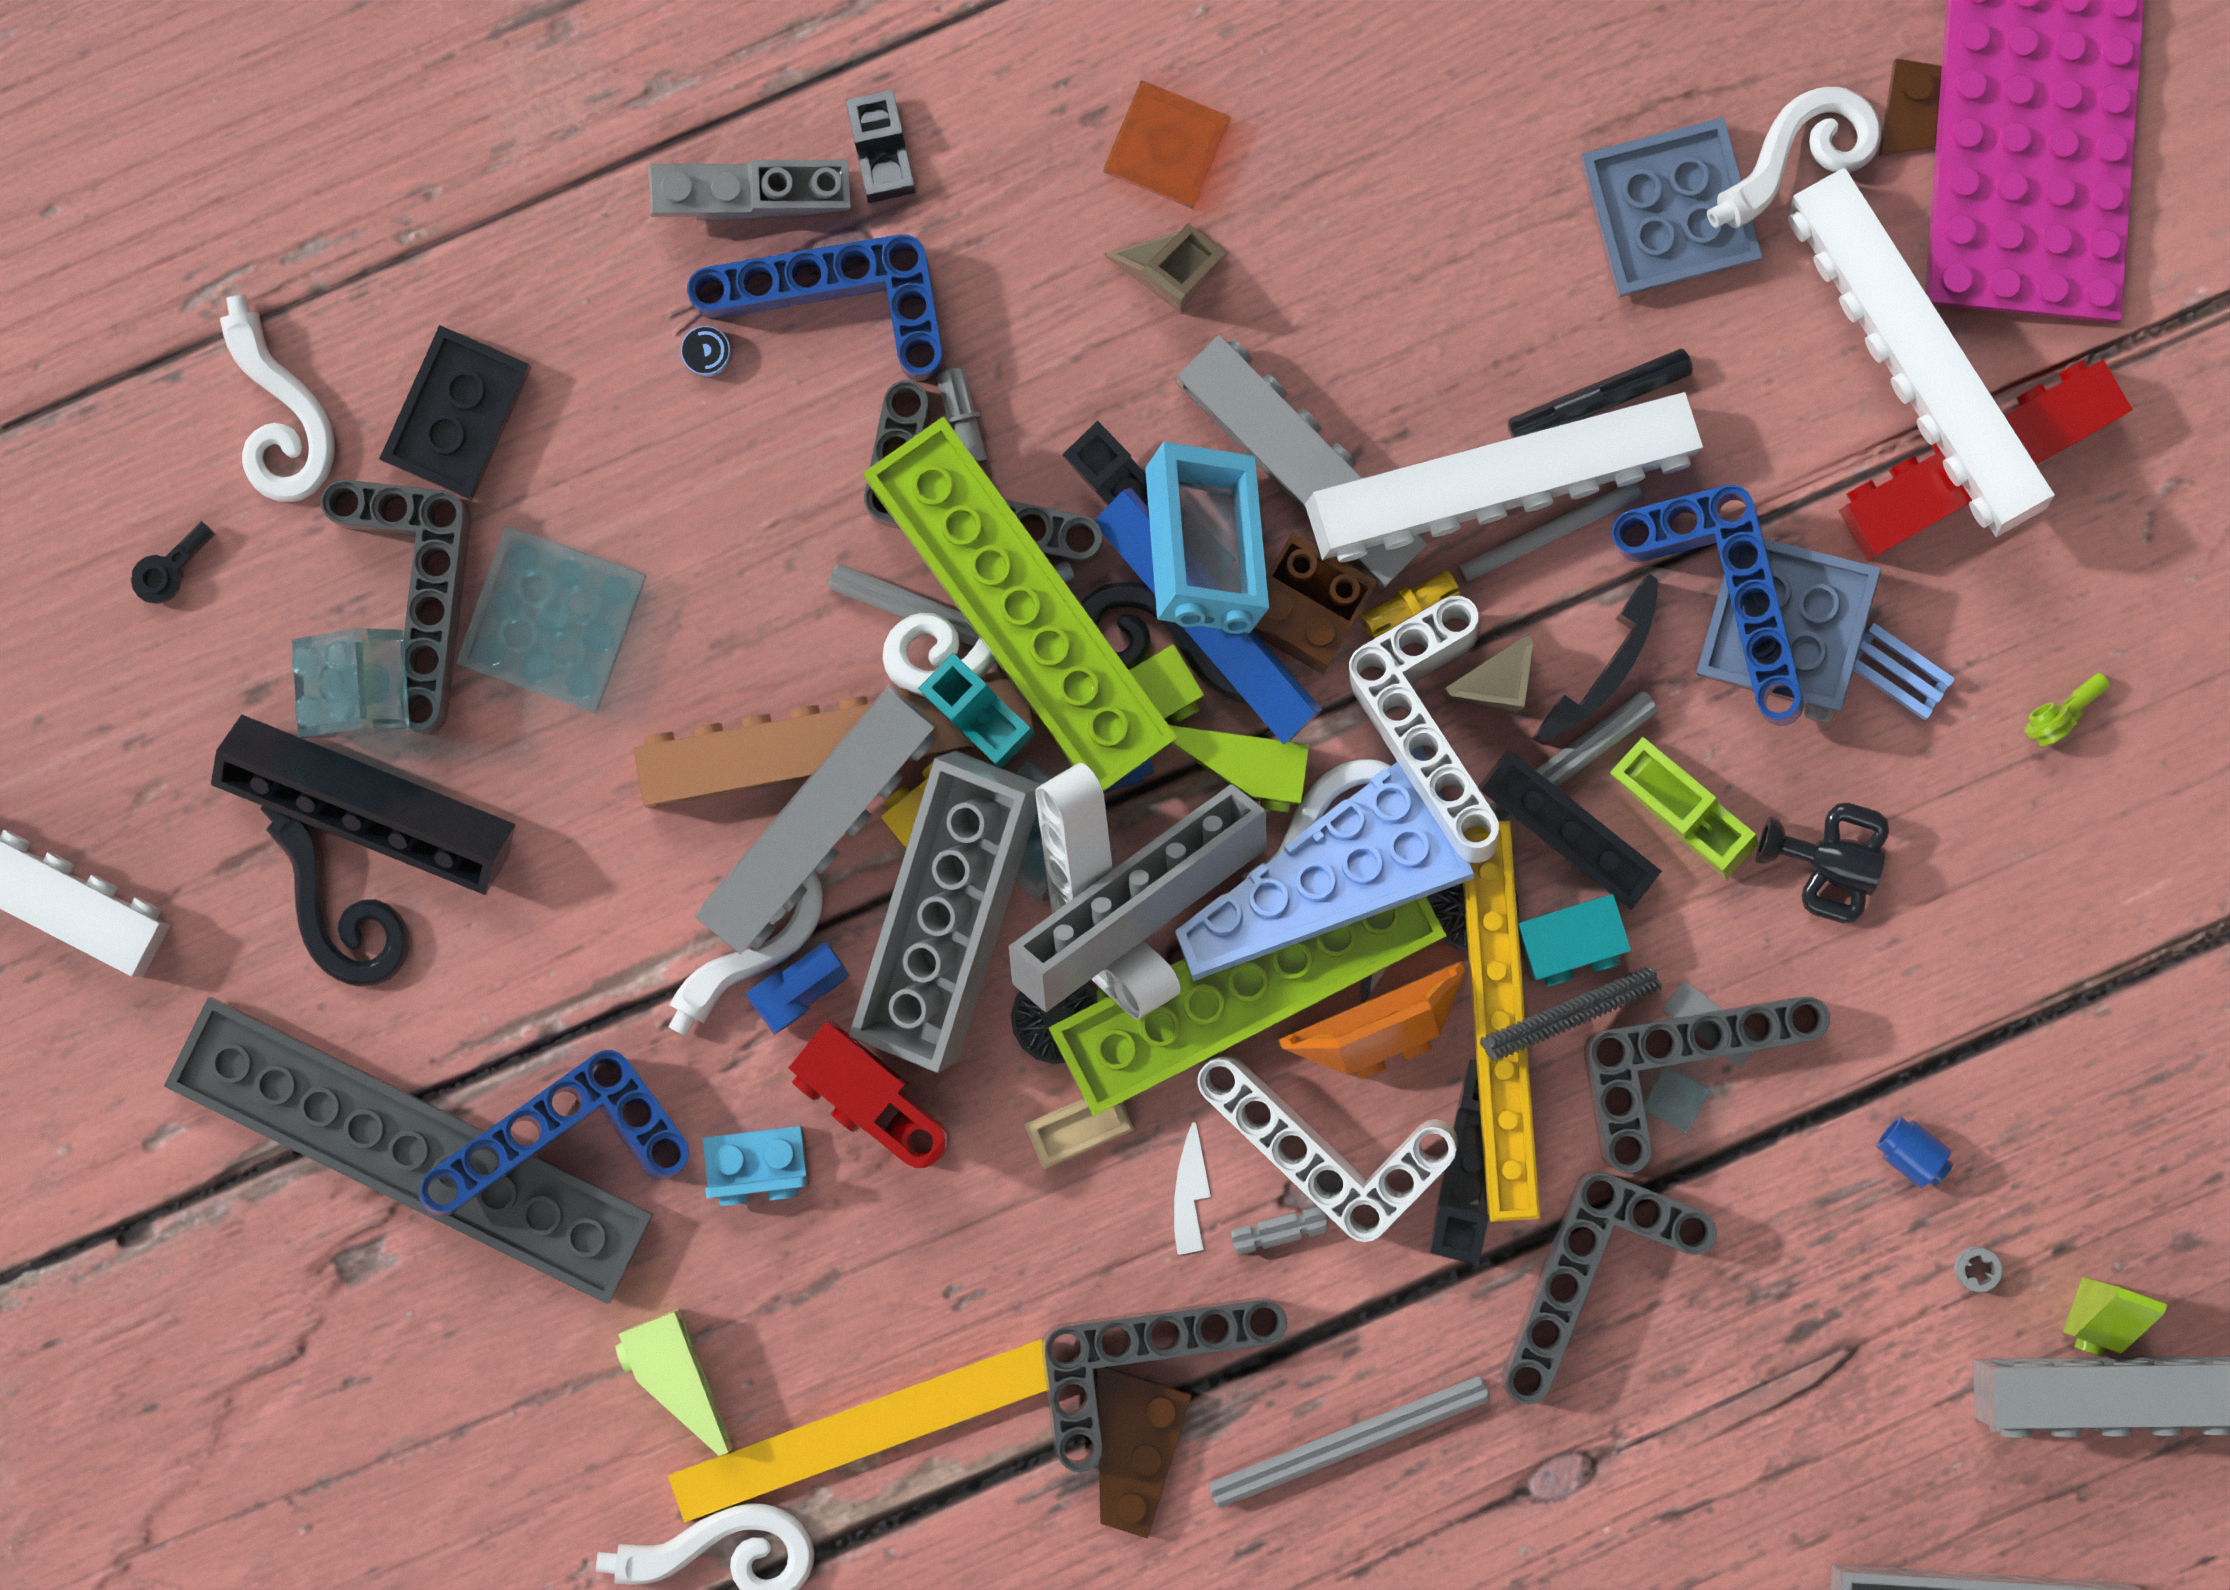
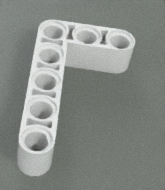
(1419, 727)
(1077, 857)
(1322, 1156)

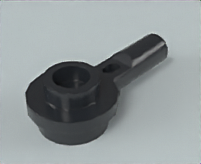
(159, 577)

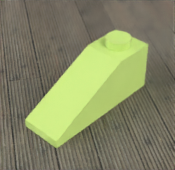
(670, 1370)

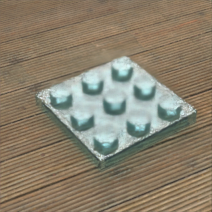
(551, 619)

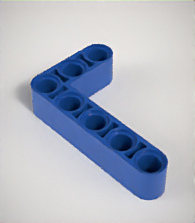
(834, 285)
(1740, 582)
(553, 1126)

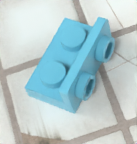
(755, 1163)

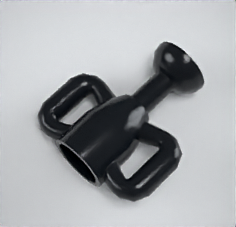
(1835, 860)

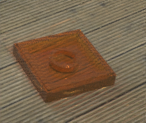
(1167, 144)

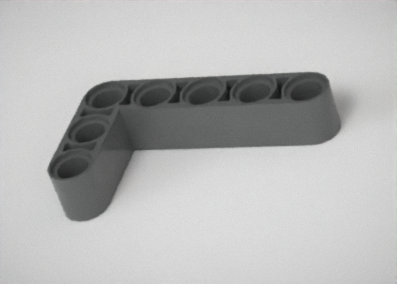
(901, 429)
(423, 587)
(1682, 1049)
(1584, 1266)
(1138, 1349)

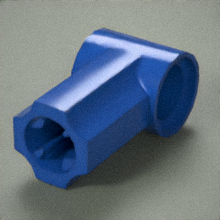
(789, 992)

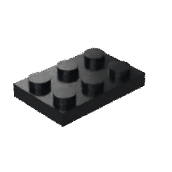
(455, 412)

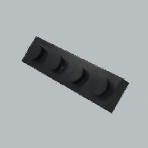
(1569, 829)

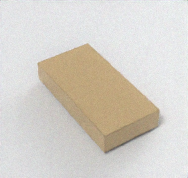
(1075, 1131)

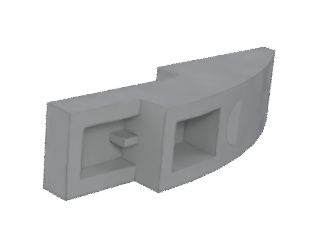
(749, 189)

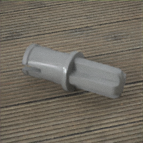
(961, 411)

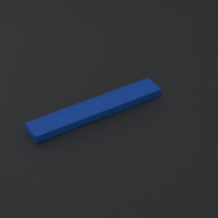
(1241, 656)

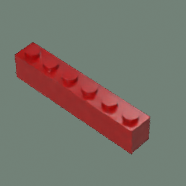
(1925, 494)

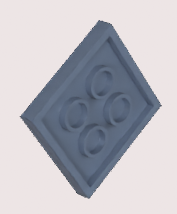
(1655, 205)
(1824, 614)

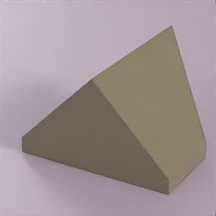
(1171, 264)
(1498, 682)

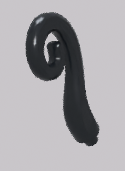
(1141, 597)
(306, 856)

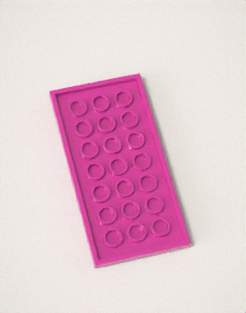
(2035, 157)

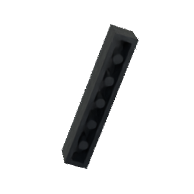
(362, 804)

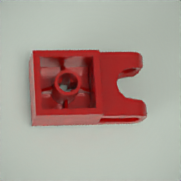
(866, 1094)

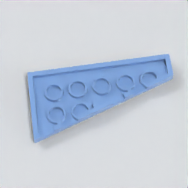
(1341, 869)

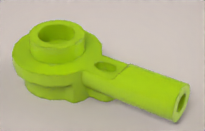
(2054, 722)

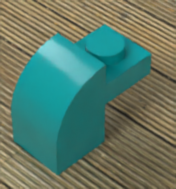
(976, 710)

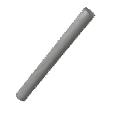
(1549, 532)

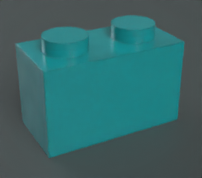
(1572, 939)

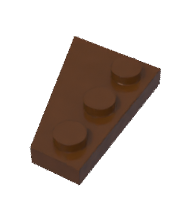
(1911, 107)
(1138, 1439)

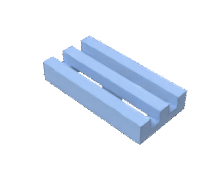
(1933, 694)

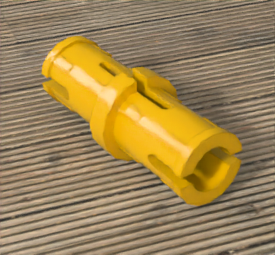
(1408, 604)

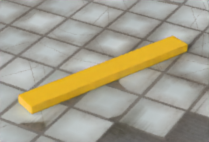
(1495, 1005)
(859, 1431)

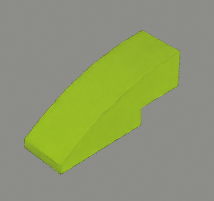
(1685, 808)

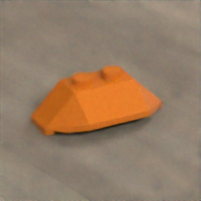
(1380, 1027)

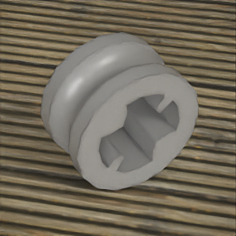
(1985, 1256)

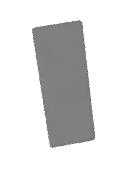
(1690, 1001)

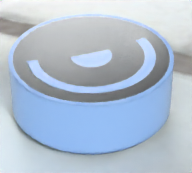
(706, 351)

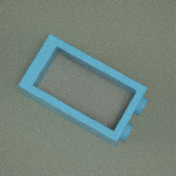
(1206, 538)

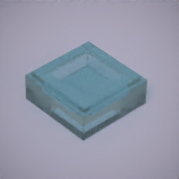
(1676, 1099)

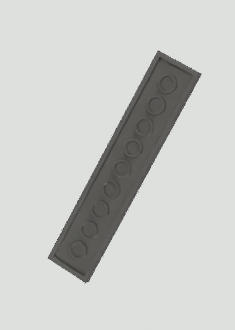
(395, 1140)

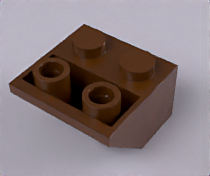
(1311, 603)

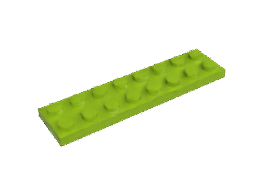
(1018, 604)
(1123, 1056)

